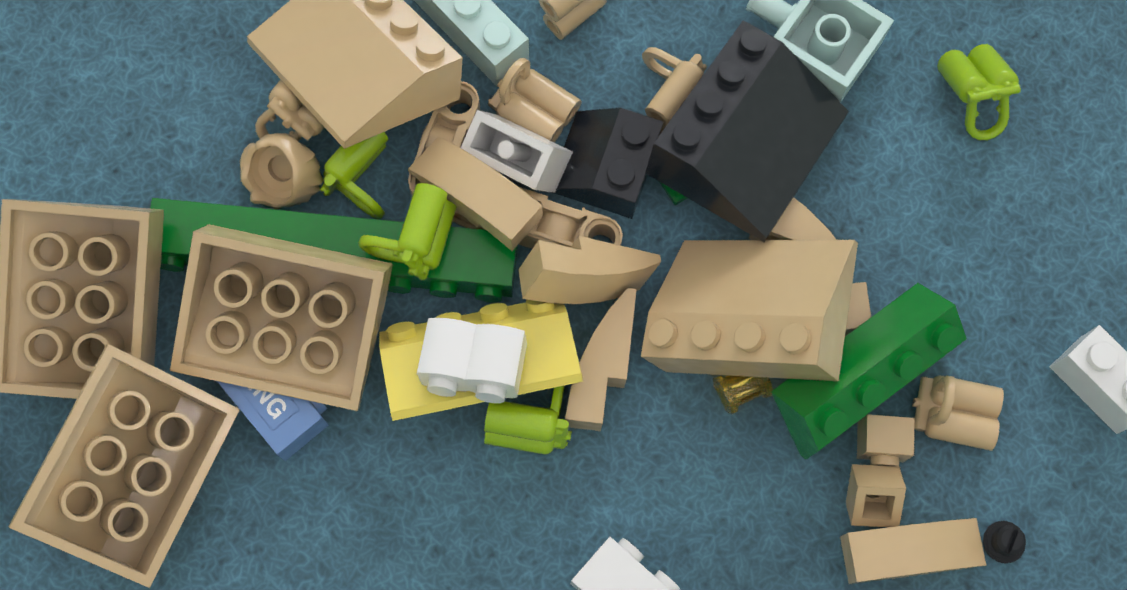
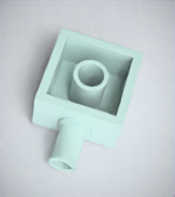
(828, 36)

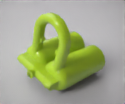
(980, 78)
(346, 168)
(422, 232)
(527, 426)

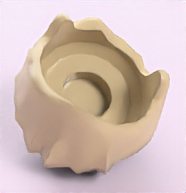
(279, 171)

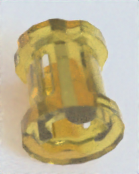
(741, 389)

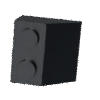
(608, 158)

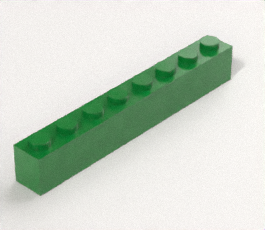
(469, 264)

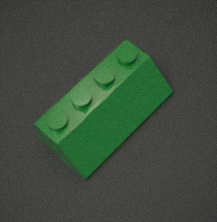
(874, 365)

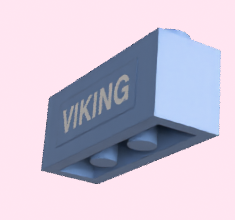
(280, 419)

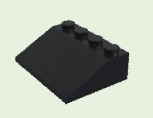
(747, 133)

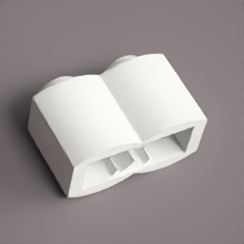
(472, 359)

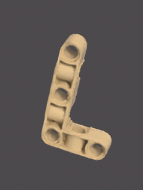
(559, 222)

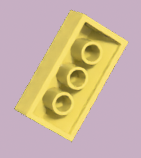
(547, 364)

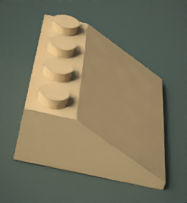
(359, 63)
(72, 286)
(753, 309)
(279, 316)
(125, 467)

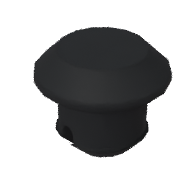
(1004, 542)

